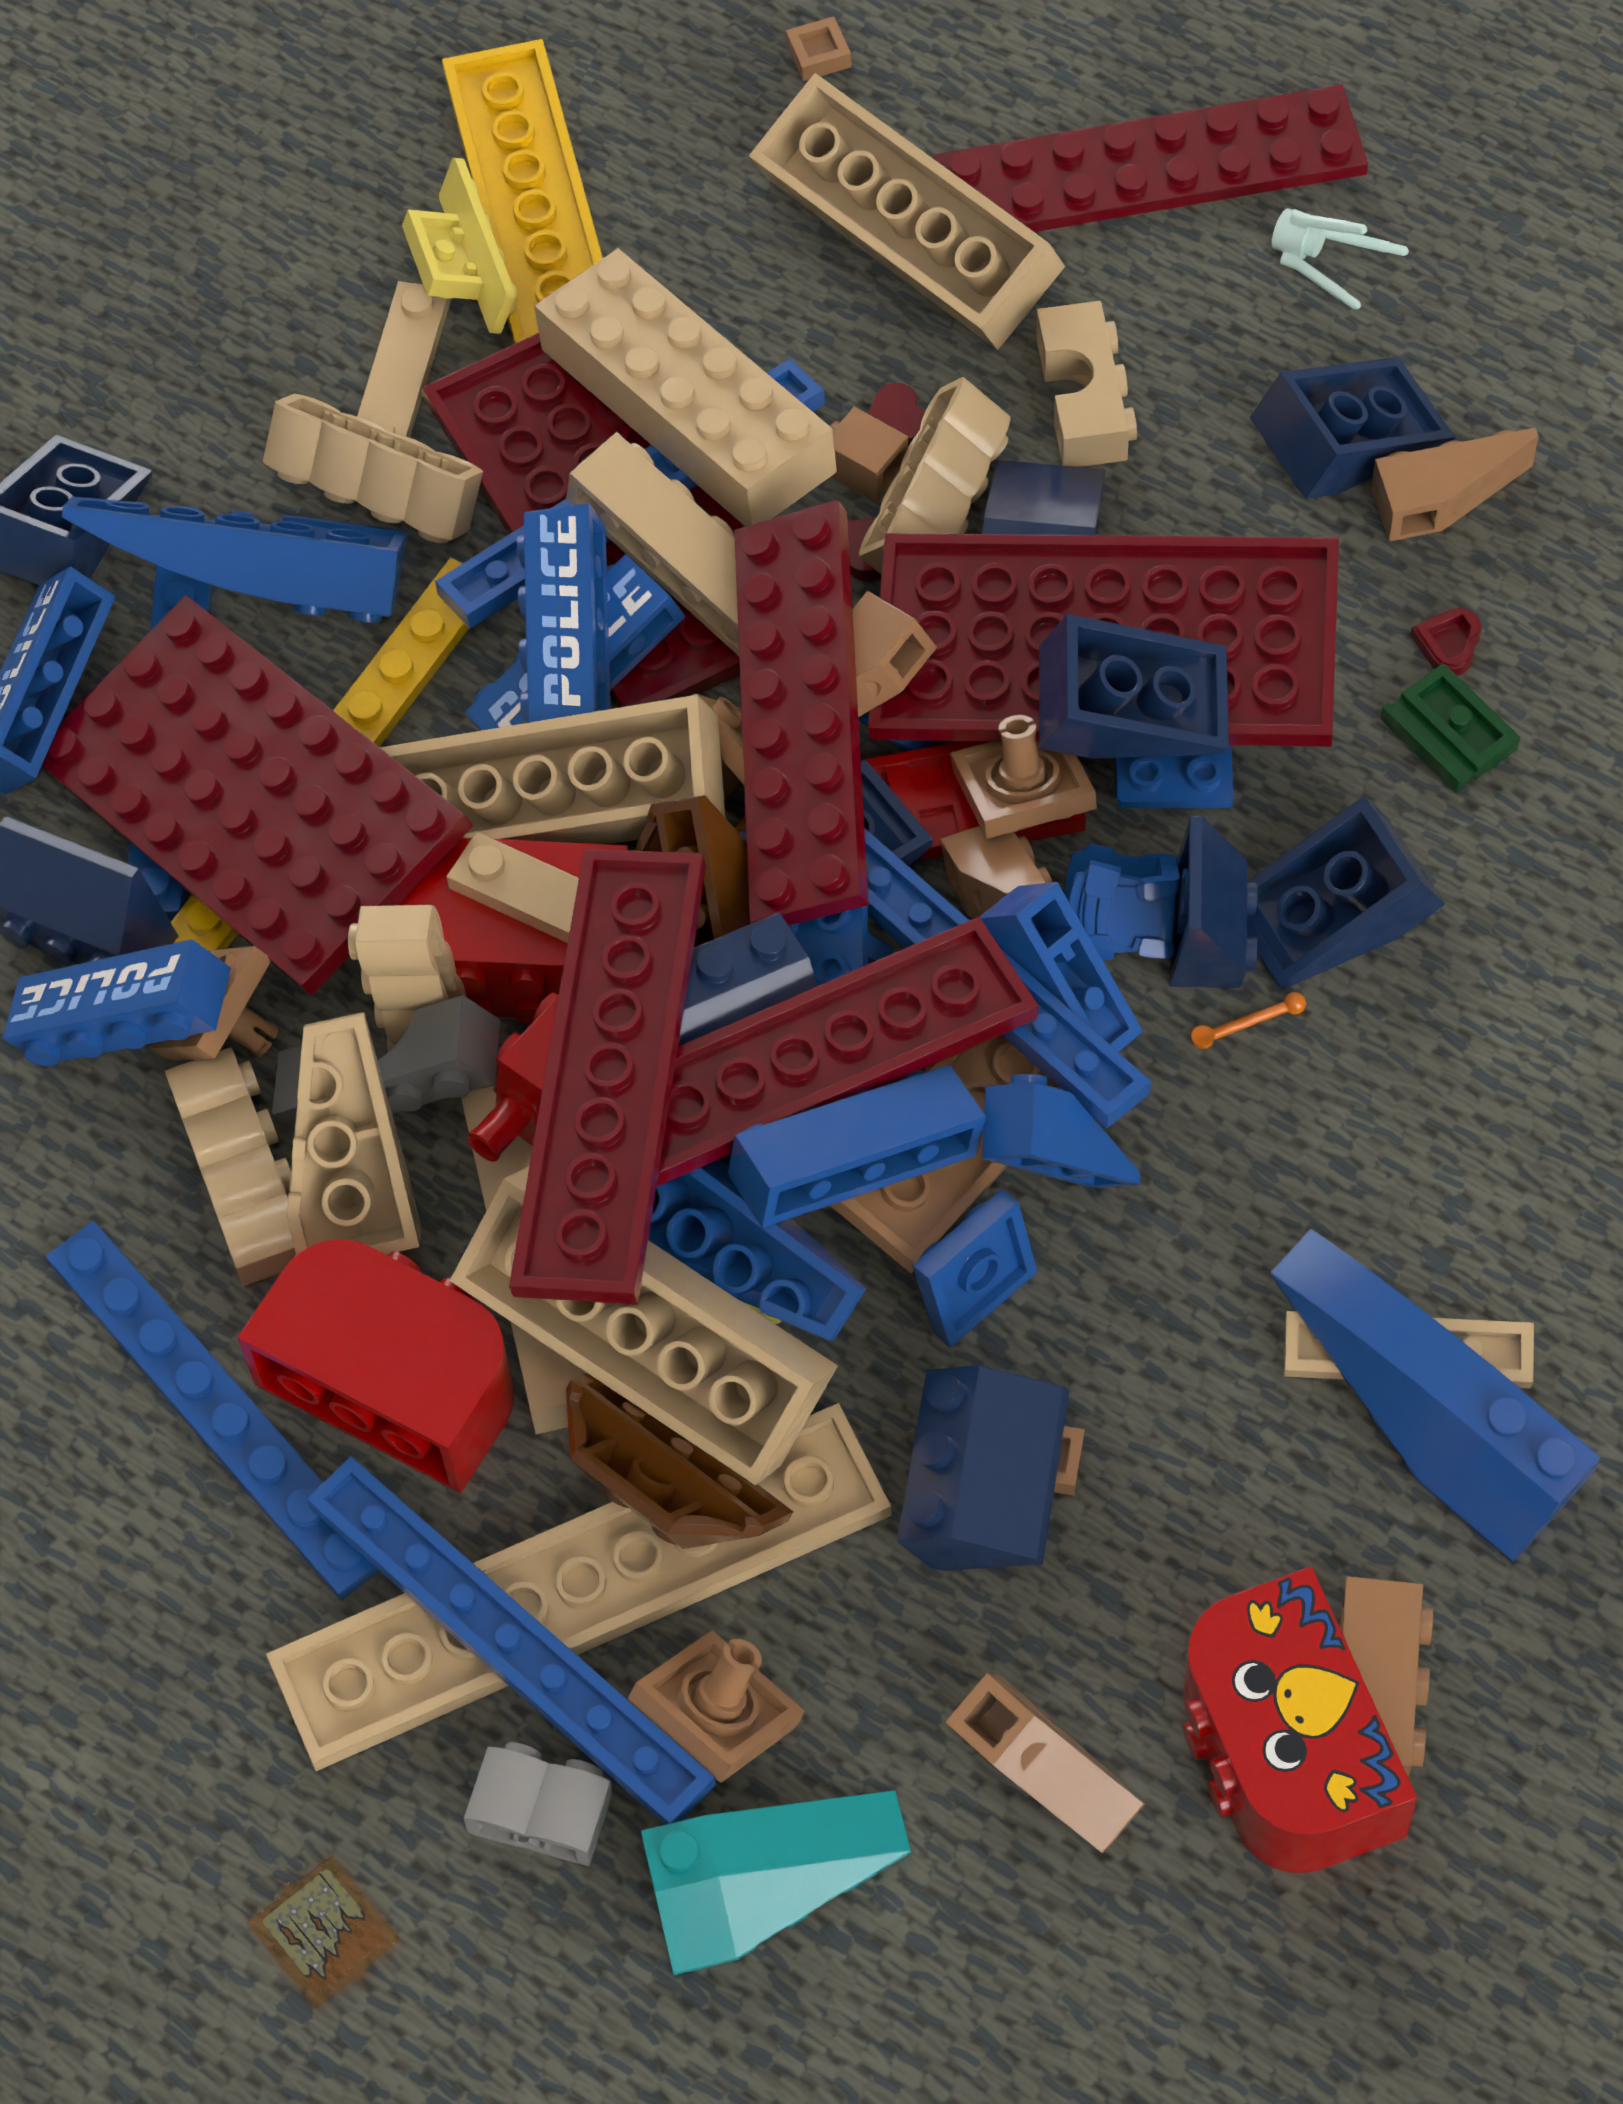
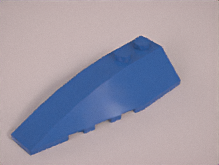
(289, 561)
(770, 1267)
(1439, 1402)

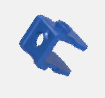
(1124, 900)

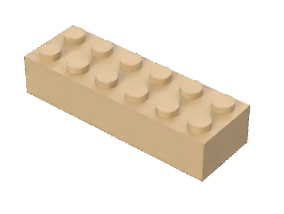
(907, 211)
(686, 389)
(575, 774)
(678, 1355)

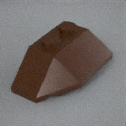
(699, 827)
(661, 1474)

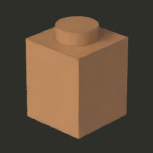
(867, 453)

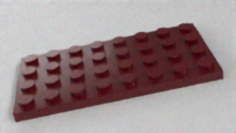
(527, 431)
(1001, 595)
(251, 792)

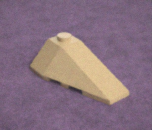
(346, 1147)

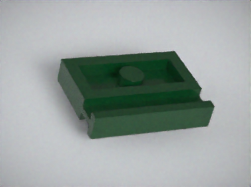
(1450, 728)

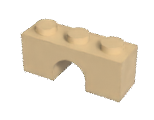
(1080, 347)

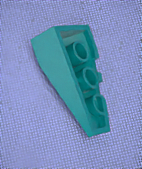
(755, 1871)

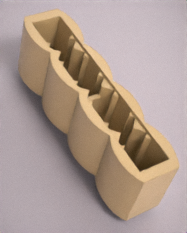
(372, 466)
(941, 468)
(403, 963)
(236, 1161)

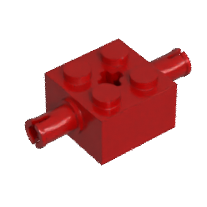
(518, 1086)

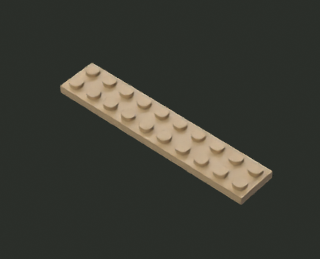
(579, 1581)

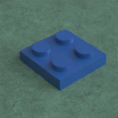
(975, 1267)

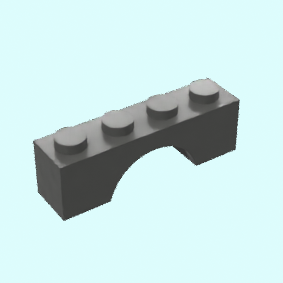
(440, 1056)

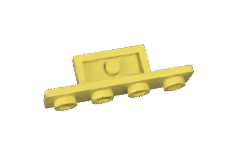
(459, 250)

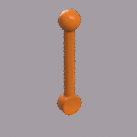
(1204, 1036)

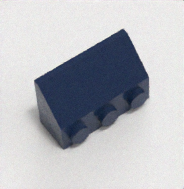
(74, 899)
(743, 976)
(982, 1469)

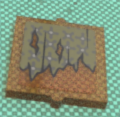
(324, 1931)

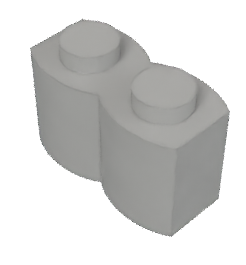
(539, 1803)

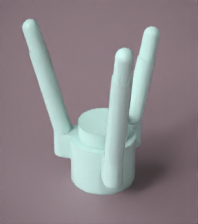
(1304, 234)

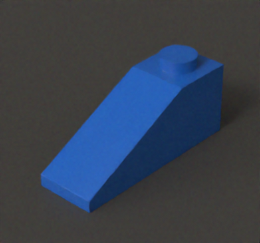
(1051, 944)
(1050, 1135)

